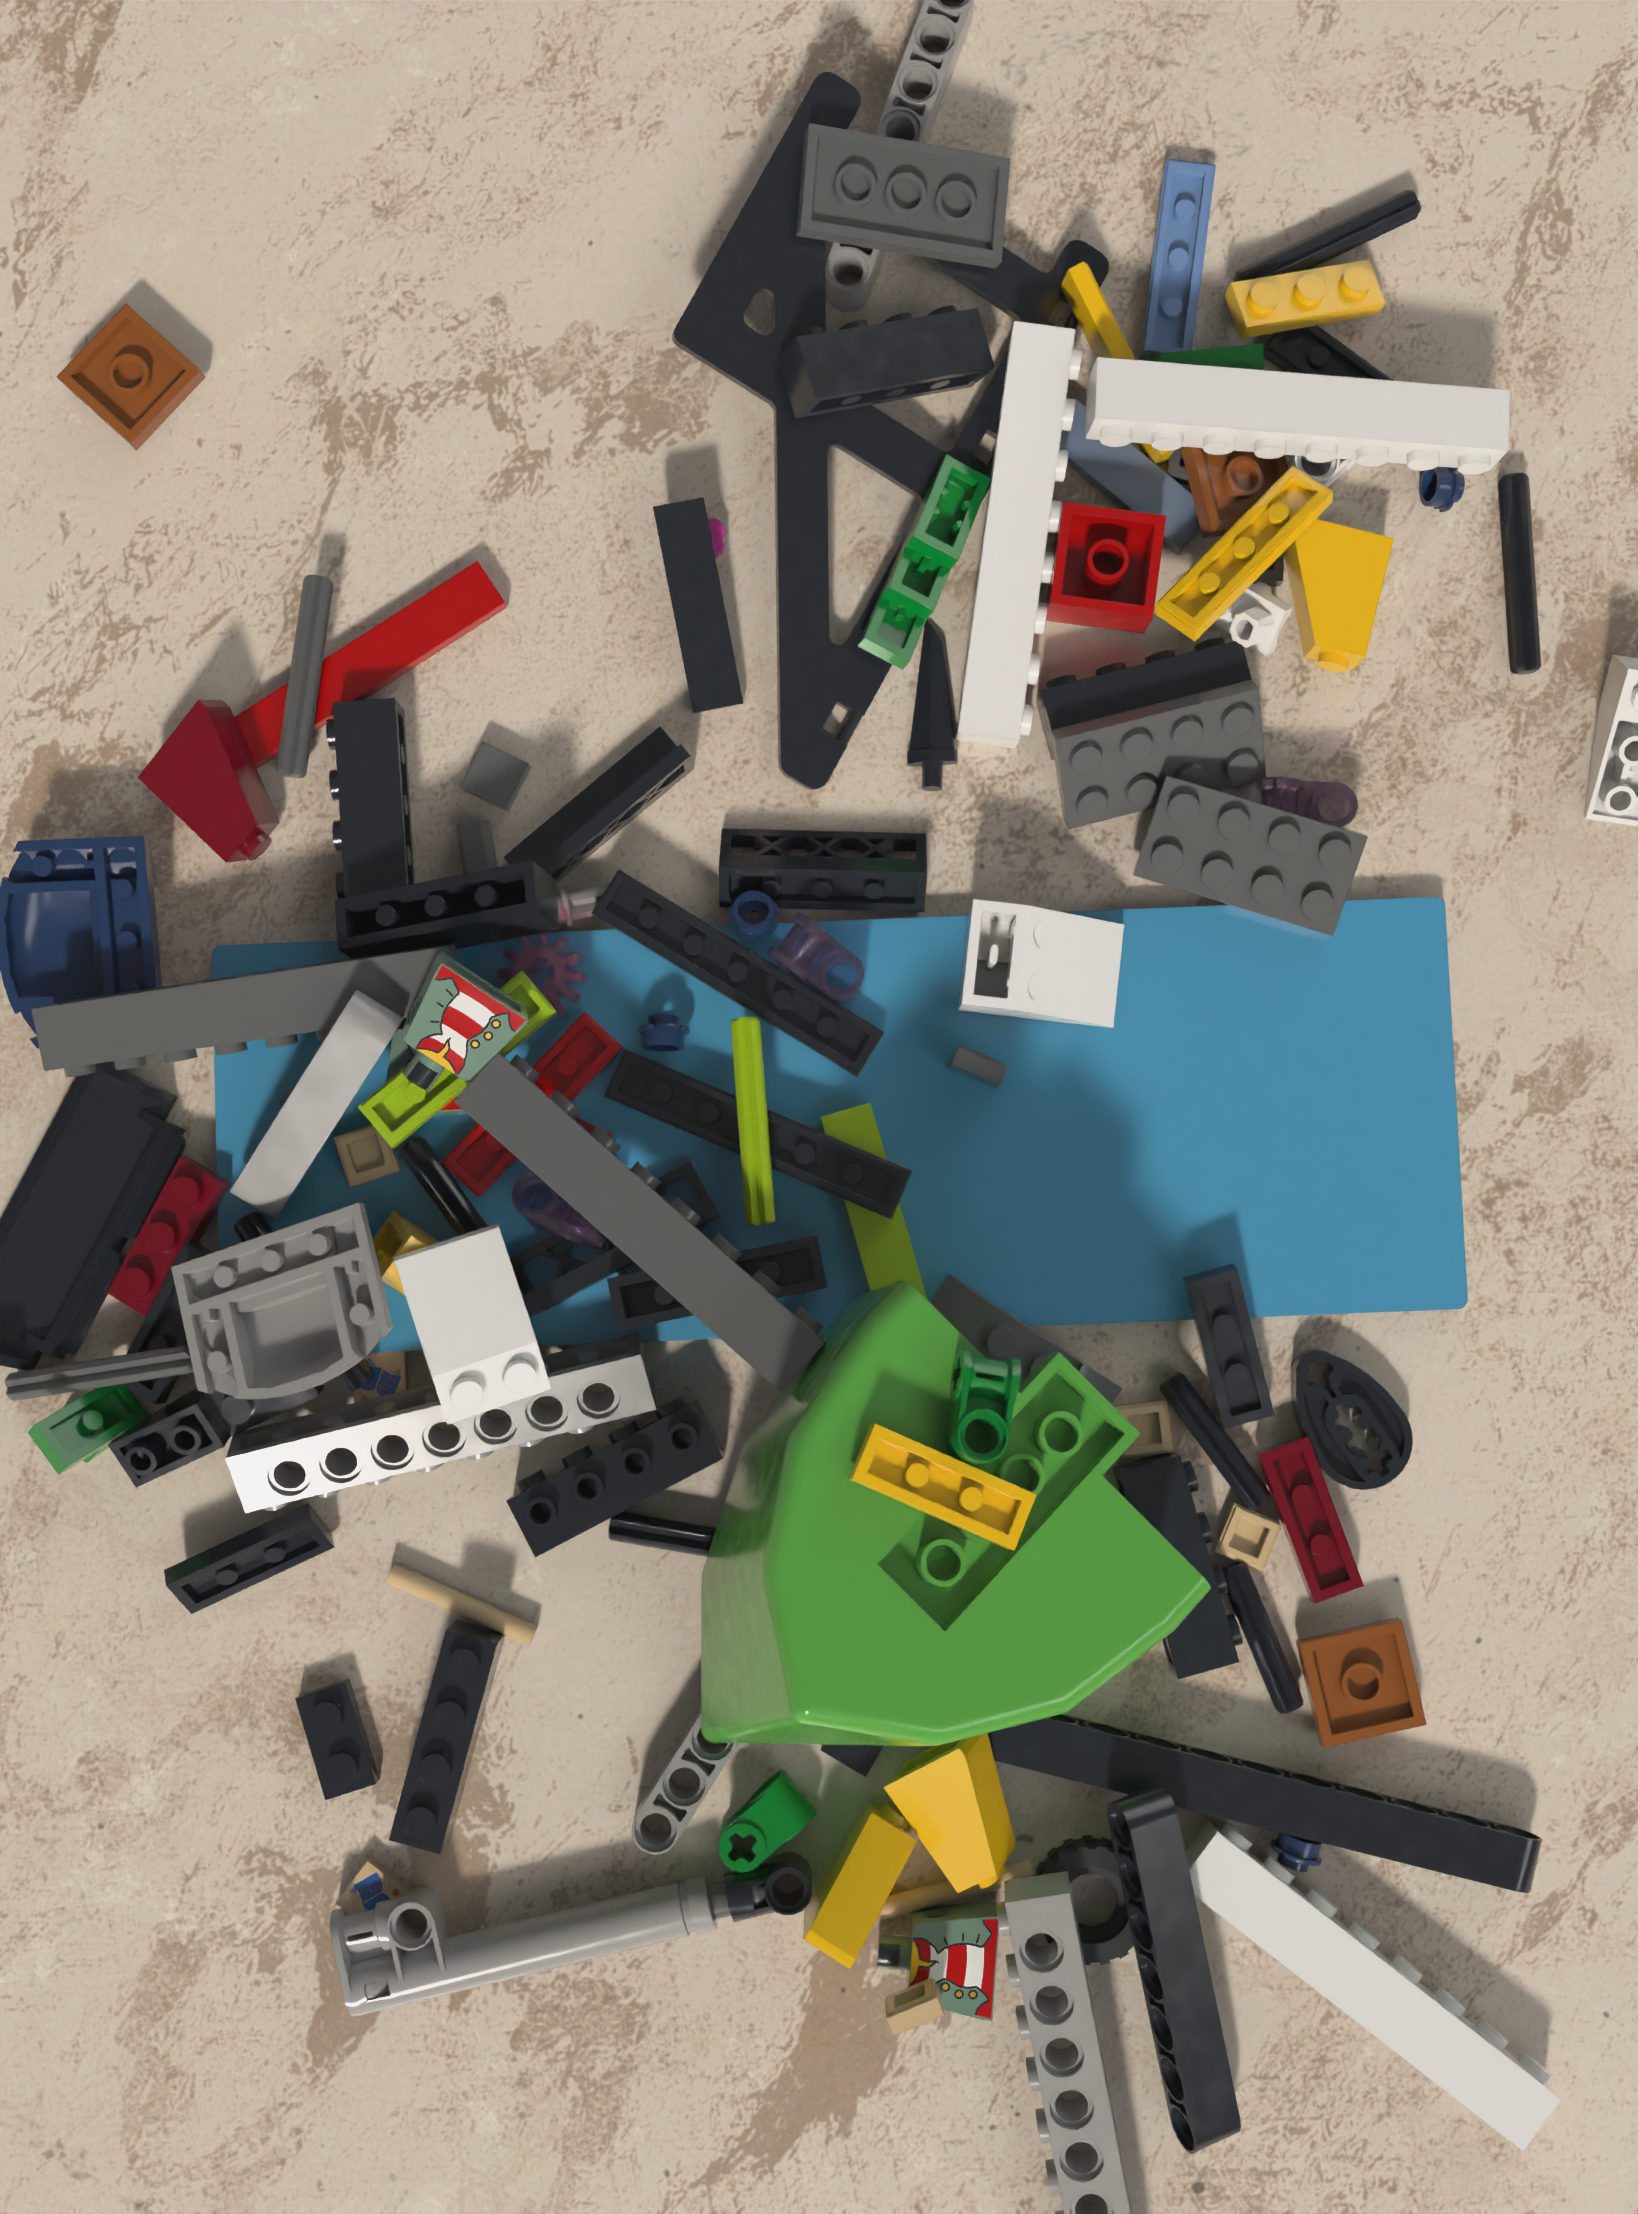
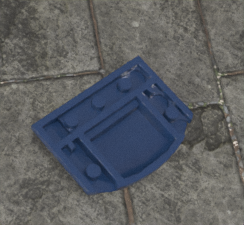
(78, 921)

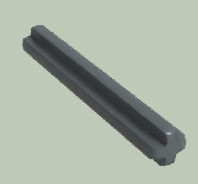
(304, 676)
(99, 1373)

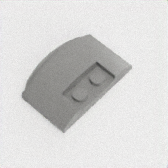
(284, 1307)

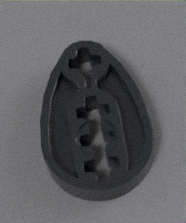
(1375, 1409)

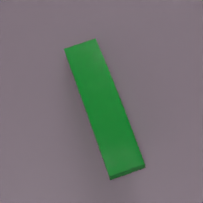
(924, 562)

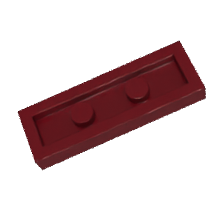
(176, 1218)
(1309, 1519)

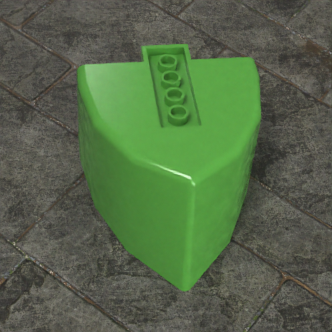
(889, 1626)

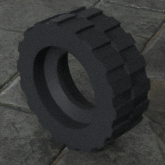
(1094, 1856)

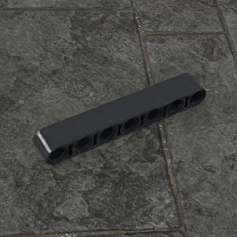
(1173, 1967)

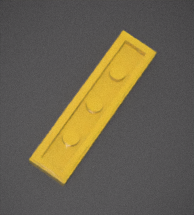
(1100, 328)
(1243, 553)

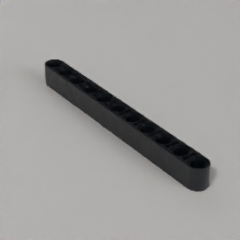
(1274, 1799)

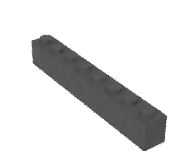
(224, 1011)
(640, 1221)

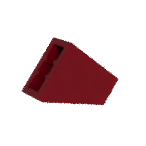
(213, 783)

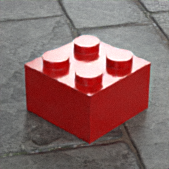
(1105, 568)

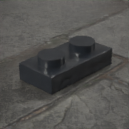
(337, 1739)

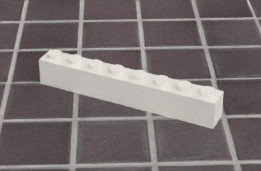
(1296, 415)
(1016, 534)
(1368, 1986)

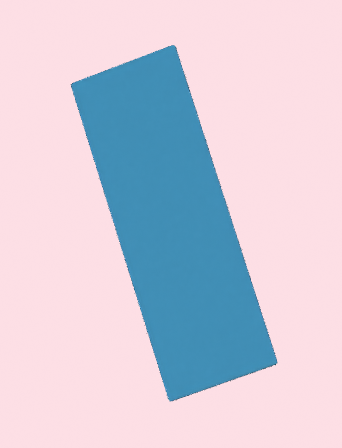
(1247, 1110)

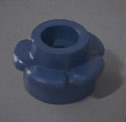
(1441, 487)
(753, 902)
(663, 1033)
(1296, 1852)

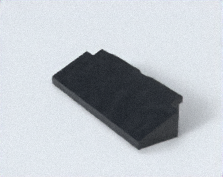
(79, 1208)

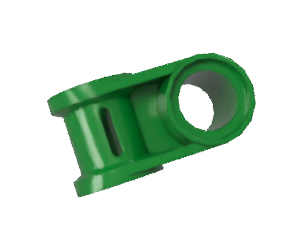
(981, 1402)
(771, 1816)

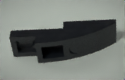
(193, 1428)

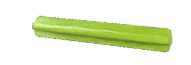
(752, 1121)

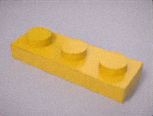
(1304, 298)
(942, 1486)

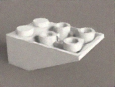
(1614, 761)
(1040, 964)

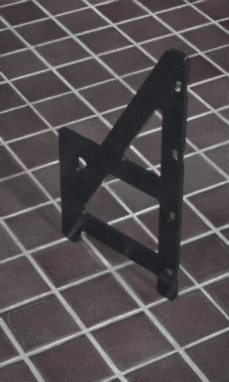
(769, 258)

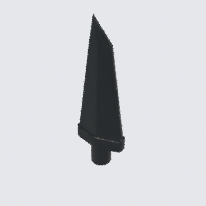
(932, 725)

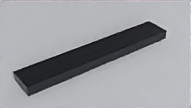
(737, 973)
(793, 1146)

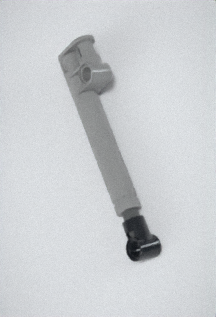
(395, 1964)

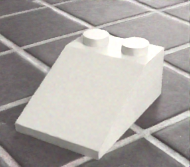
(472, 1323)

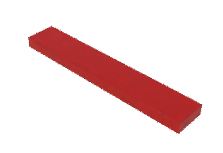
(381, 655)

